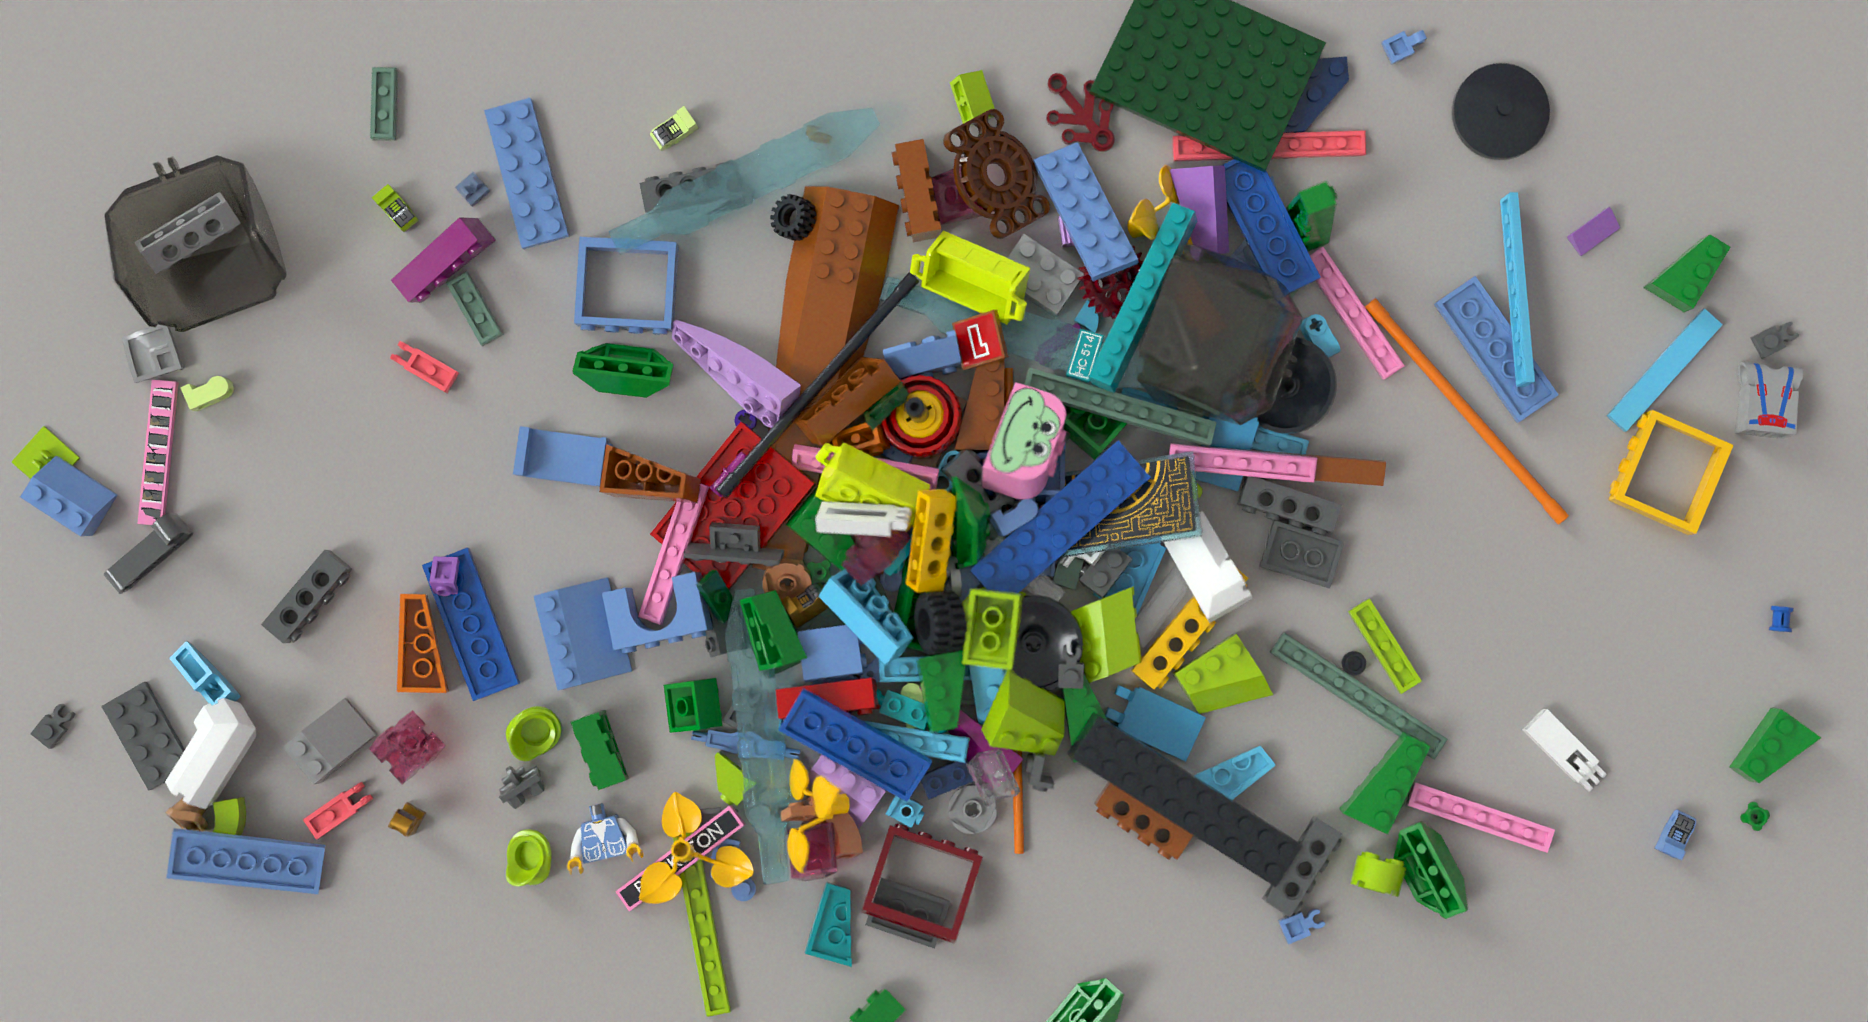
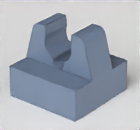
(472, 189)

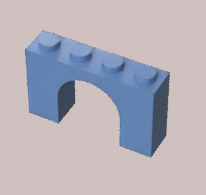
(629, 631)

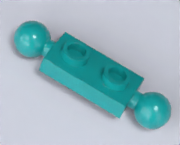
(903, 709)

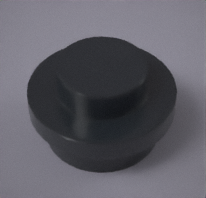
(1353, 663)

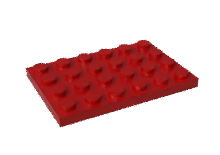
(761, 499)

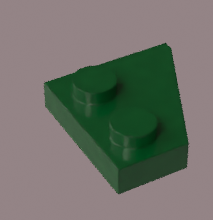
(885, 405)

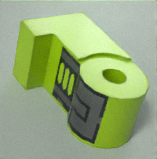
(395, 207)

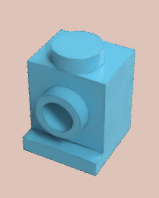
(898, 804)

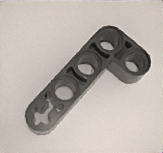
(168, 536)

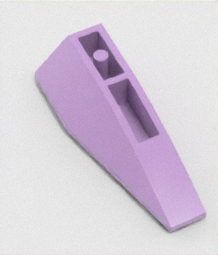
(740, 372)

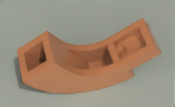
(846, 833)

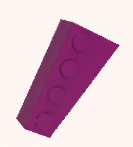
(442, 259)

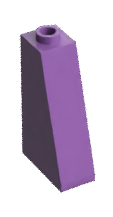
(1205, 193)

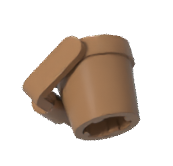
(188, 816)

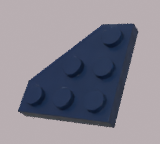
(1324, 84)

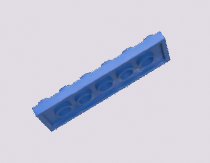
(1267, 226)
(475, 631)
(855, 745)

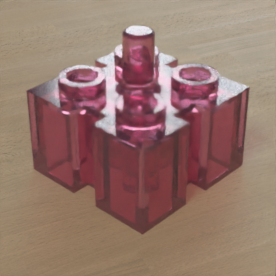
(873, 554)
(407, 747)

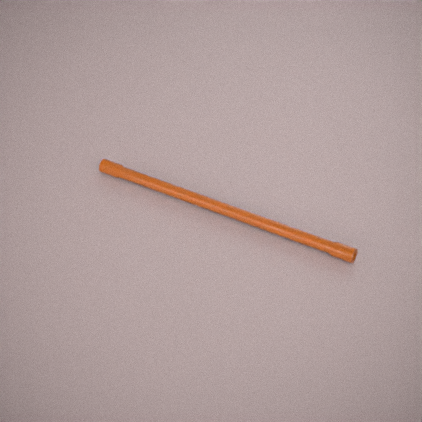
(1549, 504)

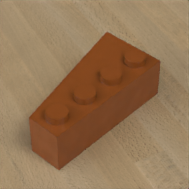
(917, 190)
(847, 399)
(640, 478)

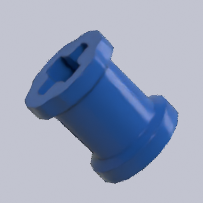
(1781, 619)

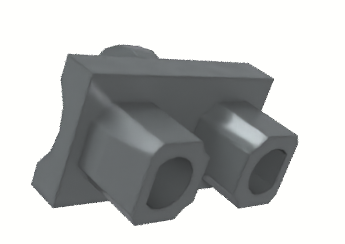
(519, 781)

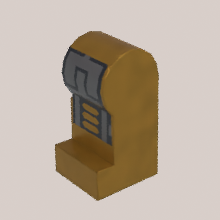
(805, 605)
(407, 820)

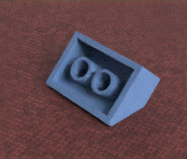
(69, 496)

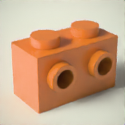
(863, 439)

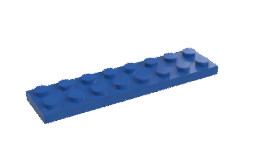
(1061, 521)

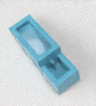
(203, 675)

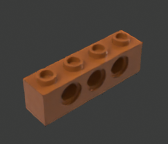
(1177, 838)

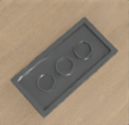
(145, 734)

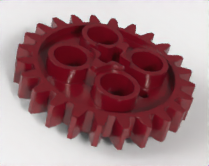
(1111, 284)

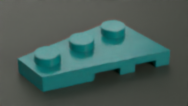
(831, 927)

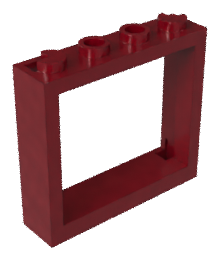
(911, 922)

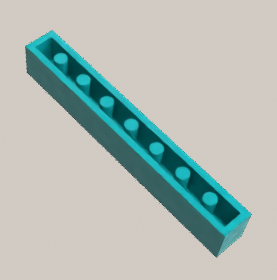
(1142, 299)

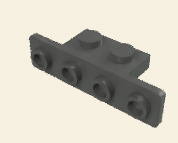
(734, 544)

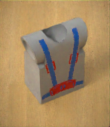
(1768, 400)

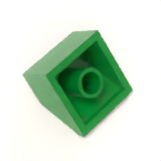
(693, 705)

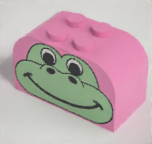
(1025, 444)

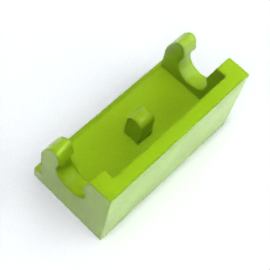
(971, 95)

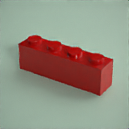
(847, 695)

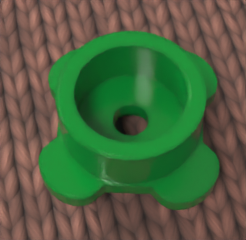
(815, 567)
(1762, 816)

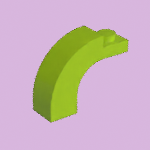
(230, 816)

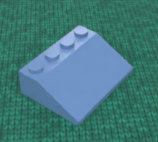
(579, 634)

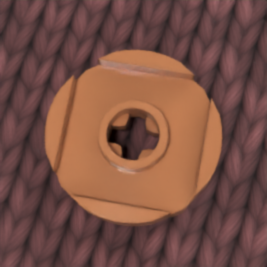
(788, 568)

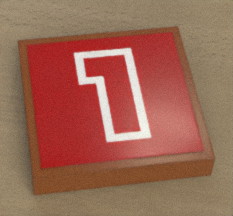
(980, 340)

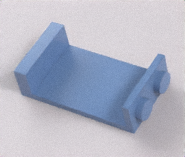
(560, 456)

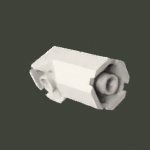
(1209, 572)
(213, 753)

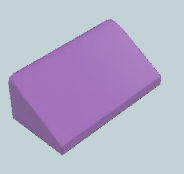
(1594, 231)

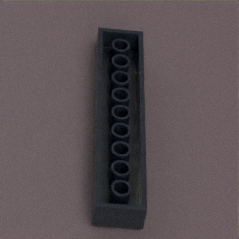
(1184, 799)

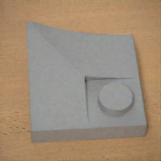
(151, 353)

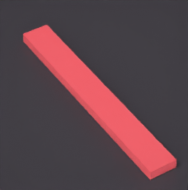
(1290, 146)

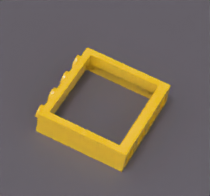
(1706, 486)

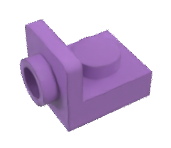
(444, 575)

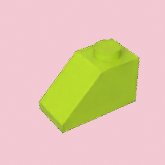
(729, 779)

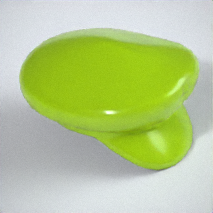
(533, 732)
(528, 858)

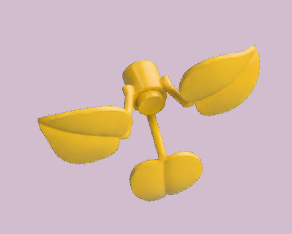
(1143, 218)
(827, 803)
(678, 818)

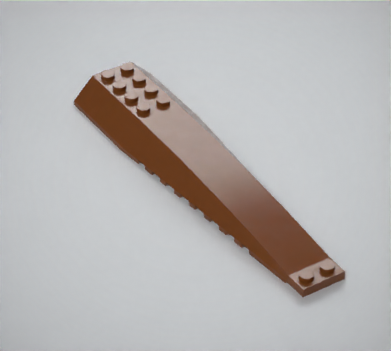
(827, 298)

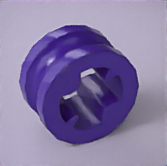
(752, 418)

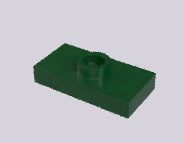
(716, 595)

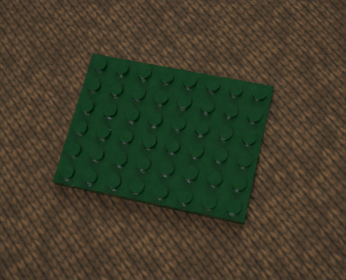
(1210, 73)

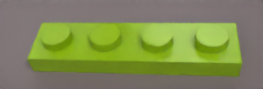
(1384, 646)

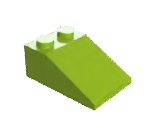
(992, 628)

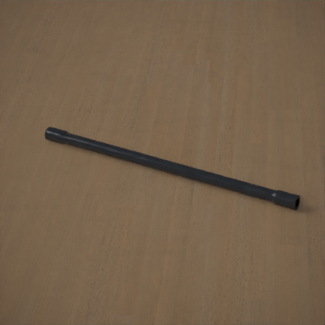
(734, 478)

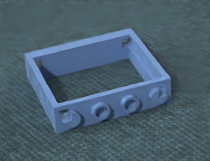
(634, 325)

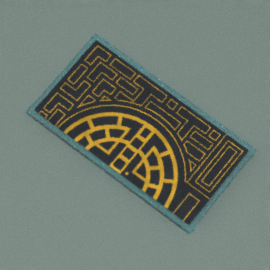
(1155, 513)

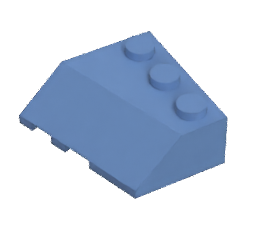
(924, 359)

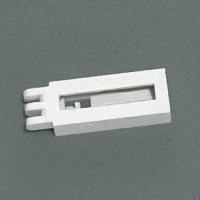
(861, 518)
(1560, 745)

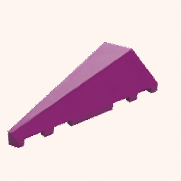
(971, 729)

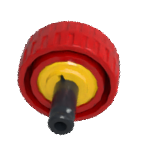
(926, 420)

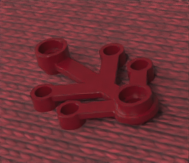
(1082, 116)

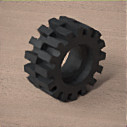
(783, 213)

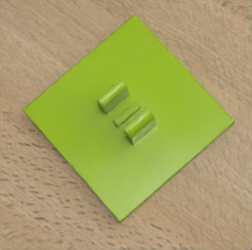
(40, 451)

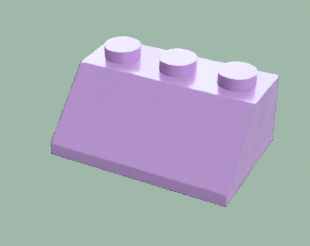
(861, 793)

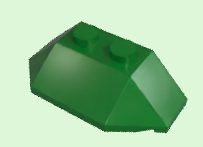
(623, 369)
(969, 524)
(1431, 870)
(1090, 1003)

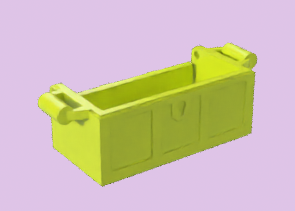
(973, 277)
(863, 479)

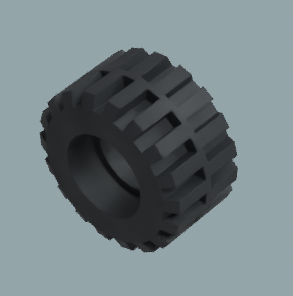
(940, 622)

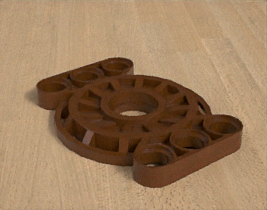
(1011, 155)

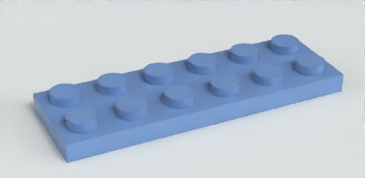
(526, 173)
(1085, 211)
(1489, 343)
(245, 861)

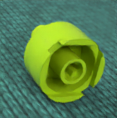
(1377, 874)

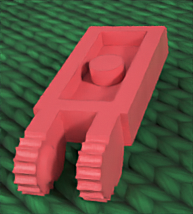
(427, 368)
(335, 812)

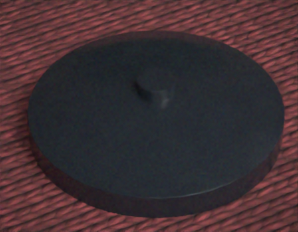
(1500, 111)
(1305, 395)
(1041, 636)

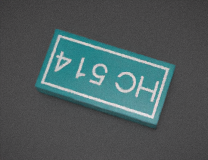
(1084, 355)

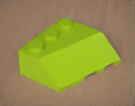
(1109, 635)
(1222, 677)
(1025, 717)

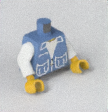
(602, 839)

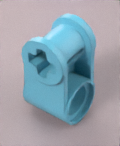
(1320, 335)

